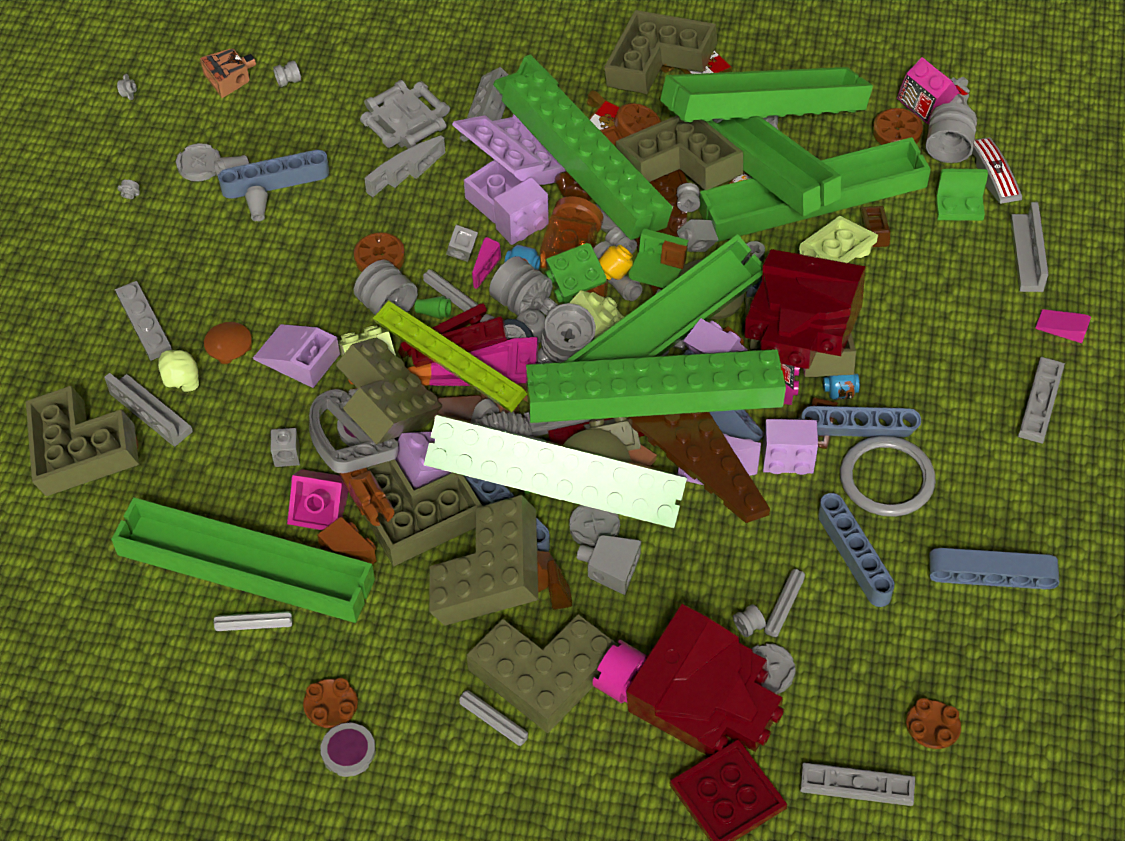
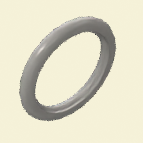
(867, 504)

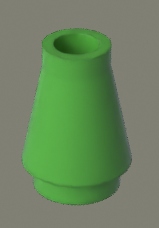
(435, 307)

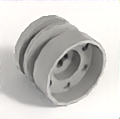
(951, 132)
(384, 283)
(520, 286)
(568, 322)

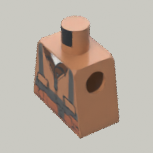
(227, 70)

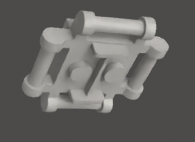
(404, 116)

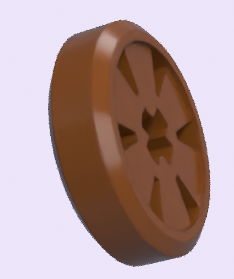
(634, 118)
(890, 119)
(578, 209)
(379, 244)

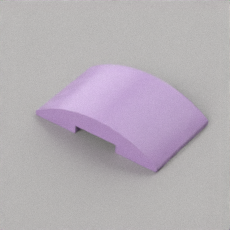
(511, 147)

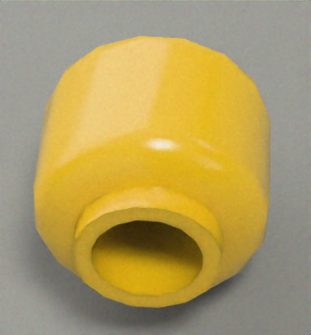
(616, 262)

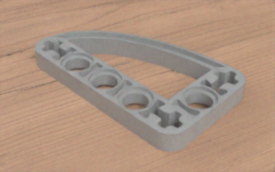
(352, 457)

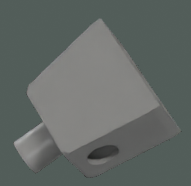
(611, 561)

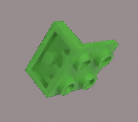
(961, 194)

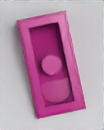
(487, 259)
(1064, 324)

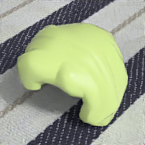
(178, 370)

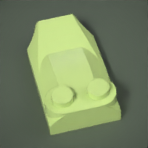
(840, 241)

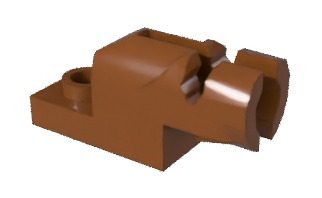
(367, 495)

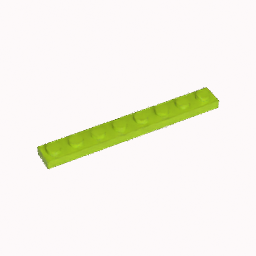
(450, 356)

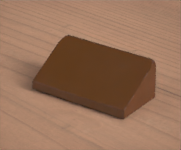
(459, 407)

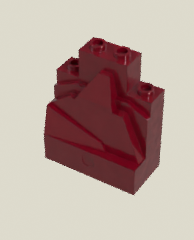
(805, 306)
(704, 687)

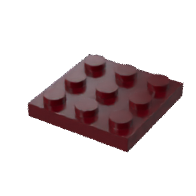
(728, 794)

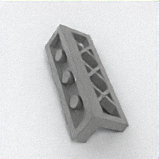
(487, 99)
(1029, 250)
(148, 408)

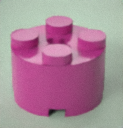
(619, 670)

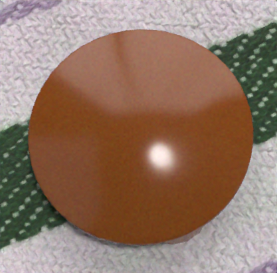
(227, 341)
(330, 702)
(933, 724)

